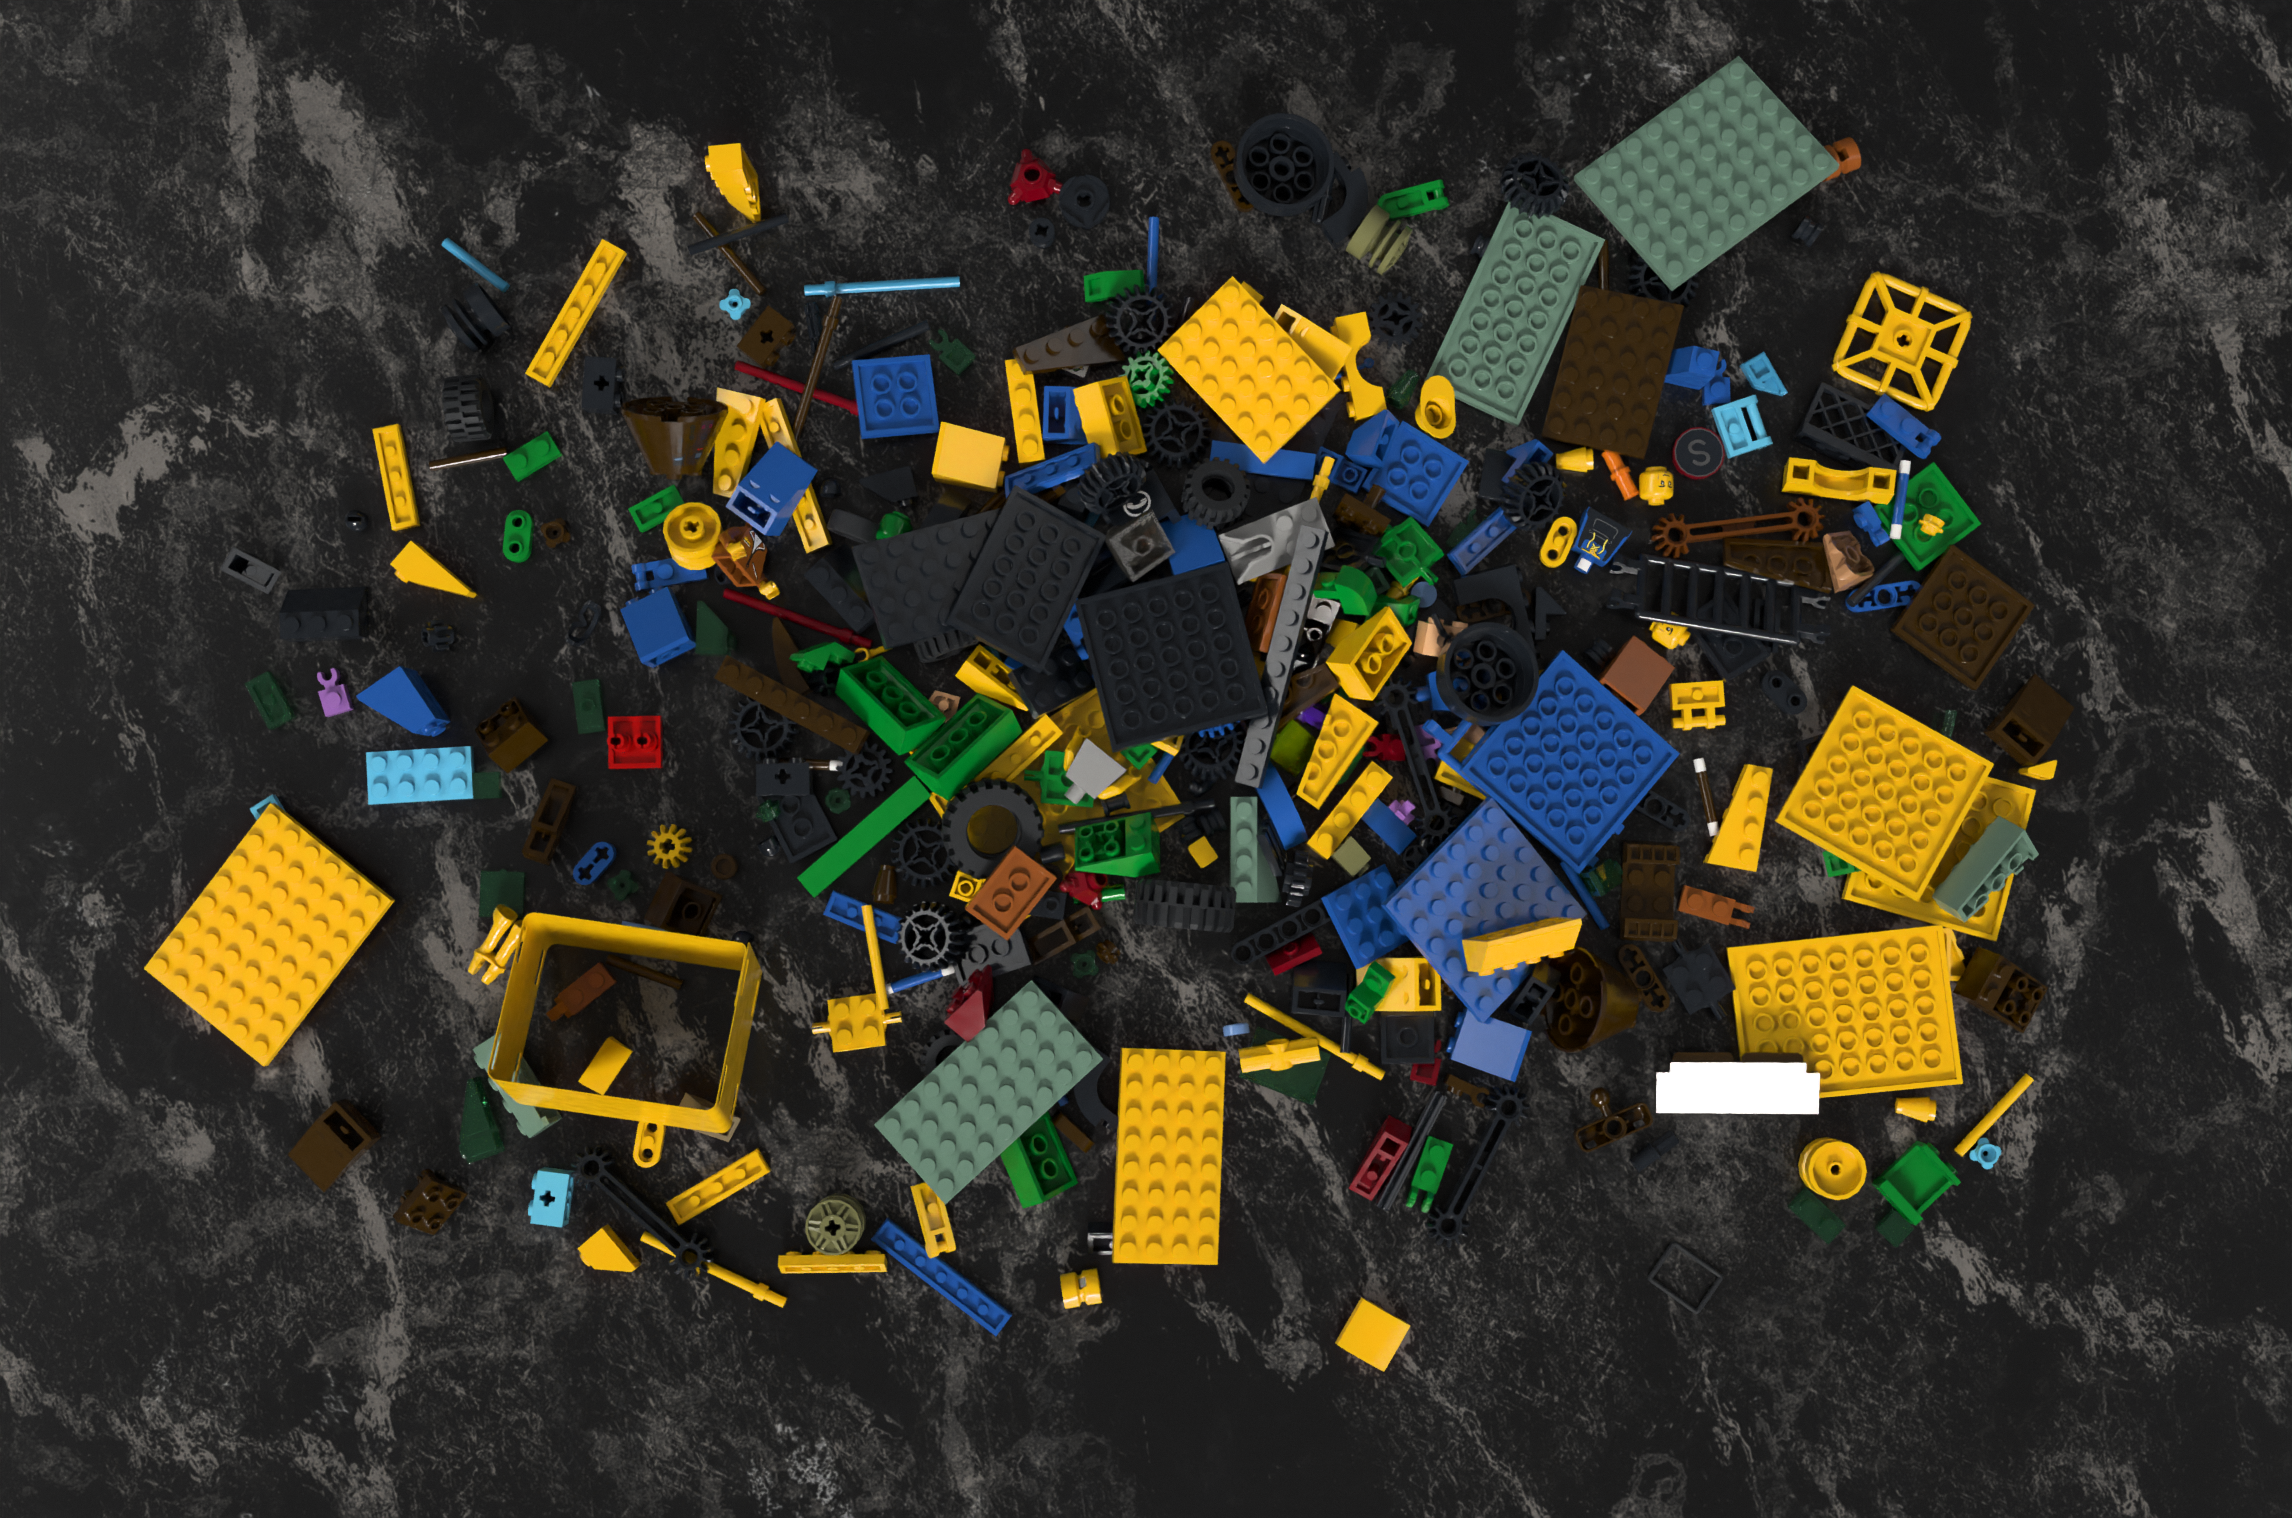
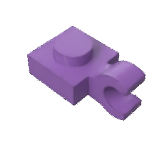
(1402, 810)

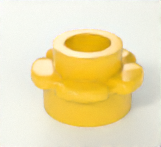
(1931, 524)

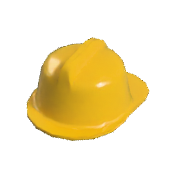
(1436, 407)

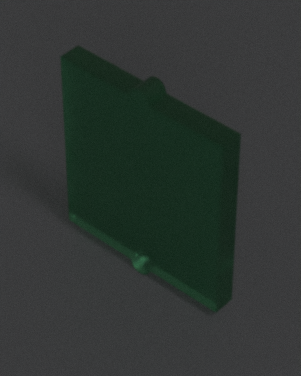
(502, 889)

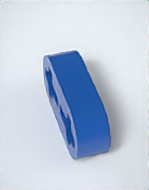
(589, 859)

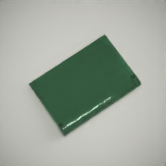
(1296, 1082)

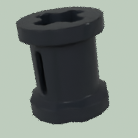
(1115, 803)

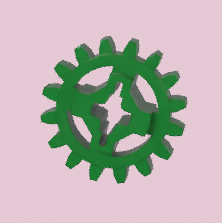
(1148, 378)

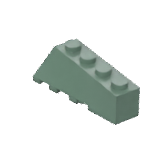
(1248, 866)
(1984, 869)
(530, 1119)

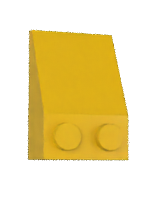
(1369, 655)

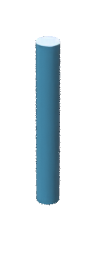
(475, 265)

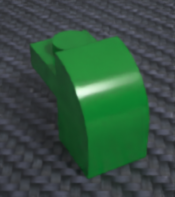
(1350, 586)

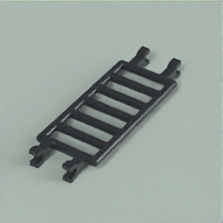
(1799, 595)

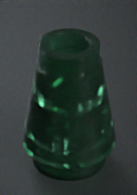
(1401, 391)

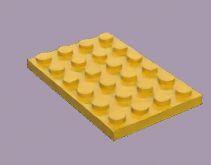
(1248, 370)

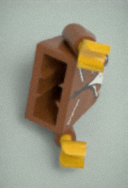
(742, 559)

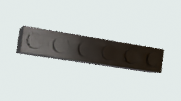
(792, 705)

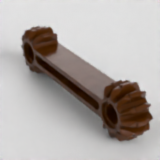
(1739, 527)

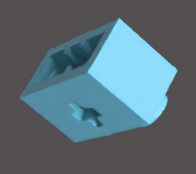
(561, 1187)

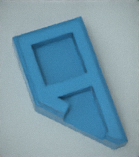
(1763, 375)

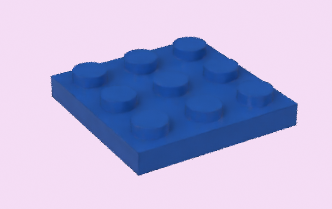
(895, 396)
(1417, 474)
(1361, 919)

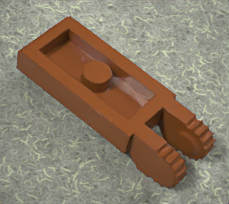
(1711, 906)

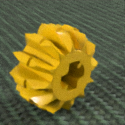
(666, 837)

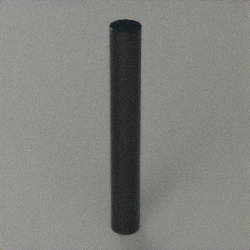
(1875, 579)
(1346, 1030)

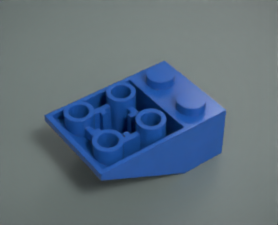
(1061, 417)
(772, 490)

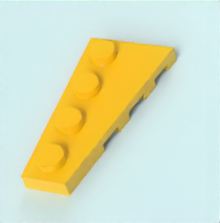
(1338, 744)
(1742, 827)

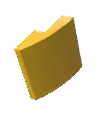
(1372, 1334)

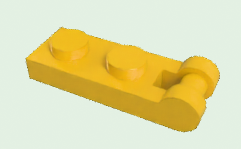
(933, 1220)

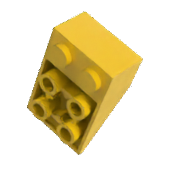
(1318, 344)
(1415, 985)

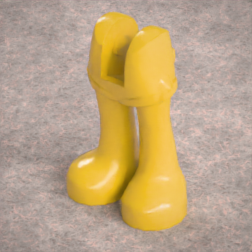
(503, 919)

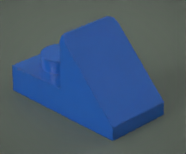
(1525, 453)

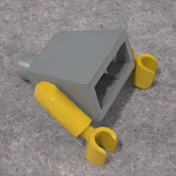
(1093, 770)

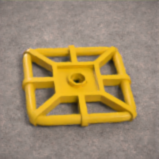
(1887, 348)

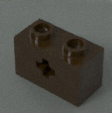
(771, 325)

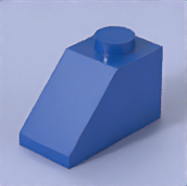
(1373, 440)

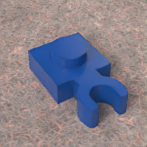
(1717, 389)
(1868, 520)

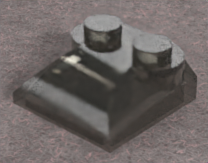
(1139, 544)

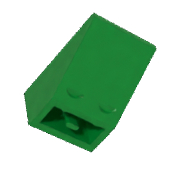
(1119, 846)

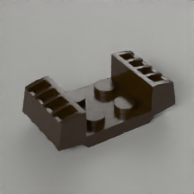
(1648, 891)

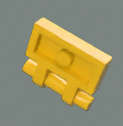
(1697, 696)

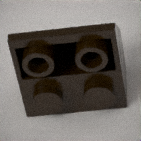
(510, 735)

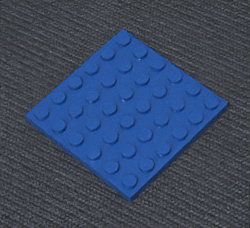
(1570, 763)
(1475, 885)

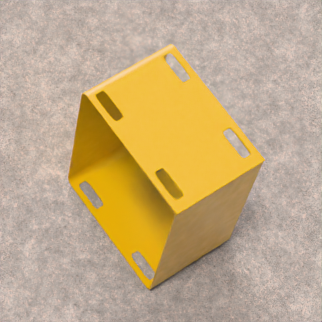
(521, 993)

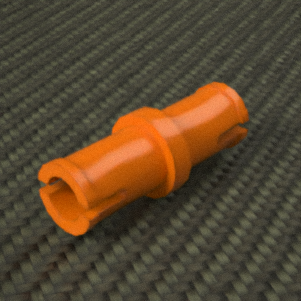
(1620, 474)

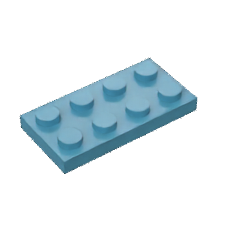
(420, 775)

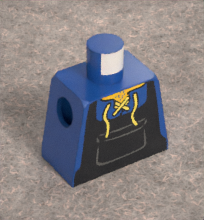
(1597, 539)

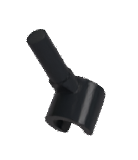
(1443, 635)

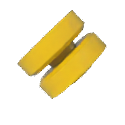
(692, 535)
(1848, 1169)

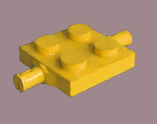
(856, 1023)

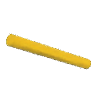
(875, 957)
(1994, 1114)

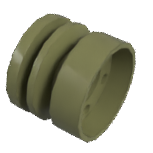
(1379, 240)
(844, 1211)

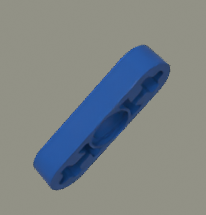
(1903, 600)

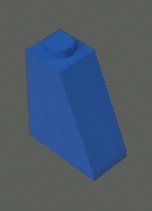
(1692, 367)

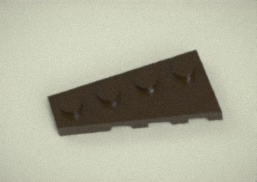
(1070, 348)

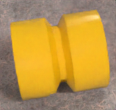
(1072, 1292)

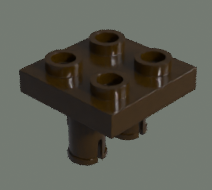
(1363, 515)
(429, 1203)

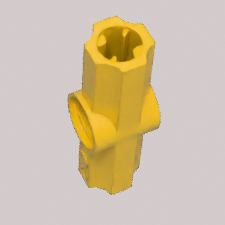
(1279, 1054)

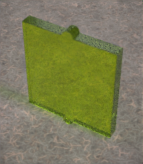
(1293, 748)

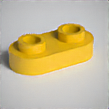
(1557, 542)
(647, 1139)

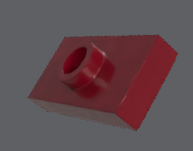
(1293, 953)

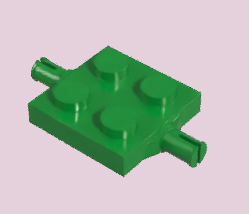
(1409, 552)
(1054, 782)

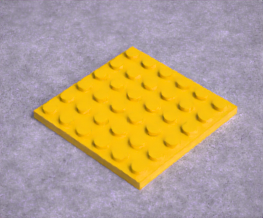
(1884, 793)
(1993, 800)

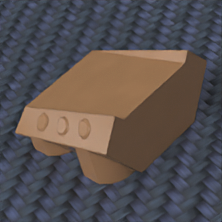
(1845, 561)

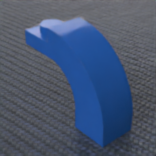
(1281, 809)

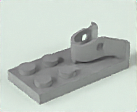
(1270, 540)

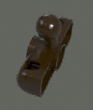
(1597, 1129)

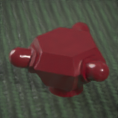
(1032, 180)
(1084, 886)

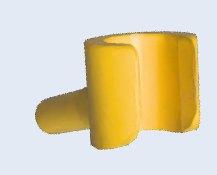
(872, 652)

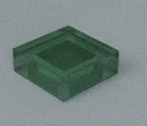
(487, 785)
(1894, 1228)

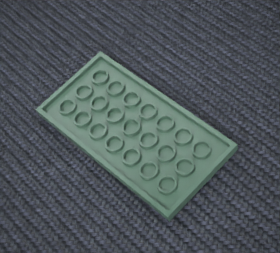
(1515, 312)
(988, 1092)

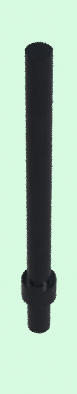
(1187, 807)

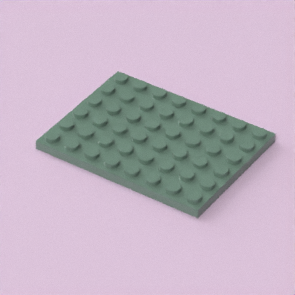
(1706, 173)

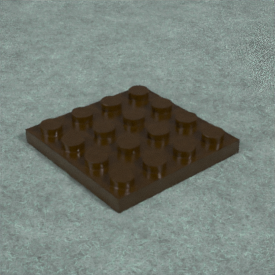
(1962, 617)

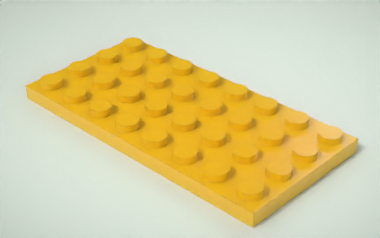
(1168, 1156)

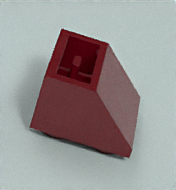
(971, 1004)

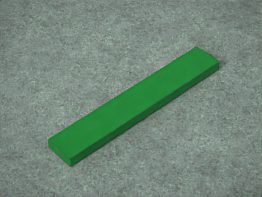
(864, 836)

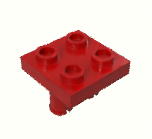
(635, 742)

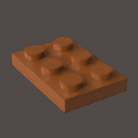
(1264, 610)
(1010, 892)

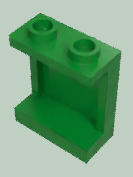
(1916, 1181)

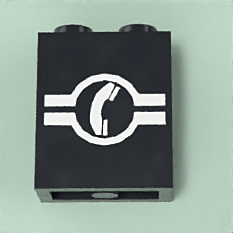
(1152, 497)

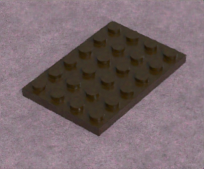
(1612, 371)

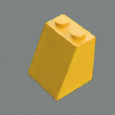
(969, 458)

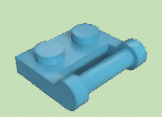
(1734, 429)

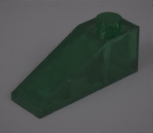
(478, 1129)

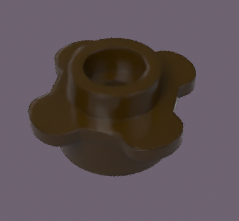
(557, 525)
(1107, 952)

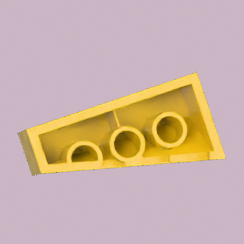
(736, 178)

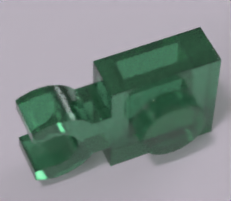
(954, 354)
(1462, 530)

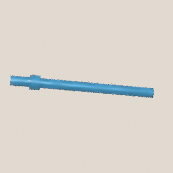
(832, 288)

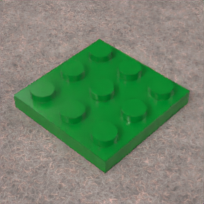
(1934, 495)

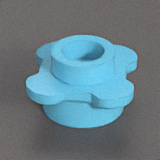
(742, 304)
(1992, 1156)

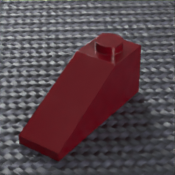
(1381, 1157)

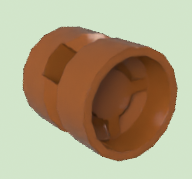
(1846, 154)

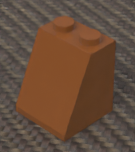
(1635, 675)

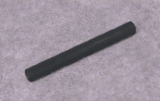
(1412, 1150)

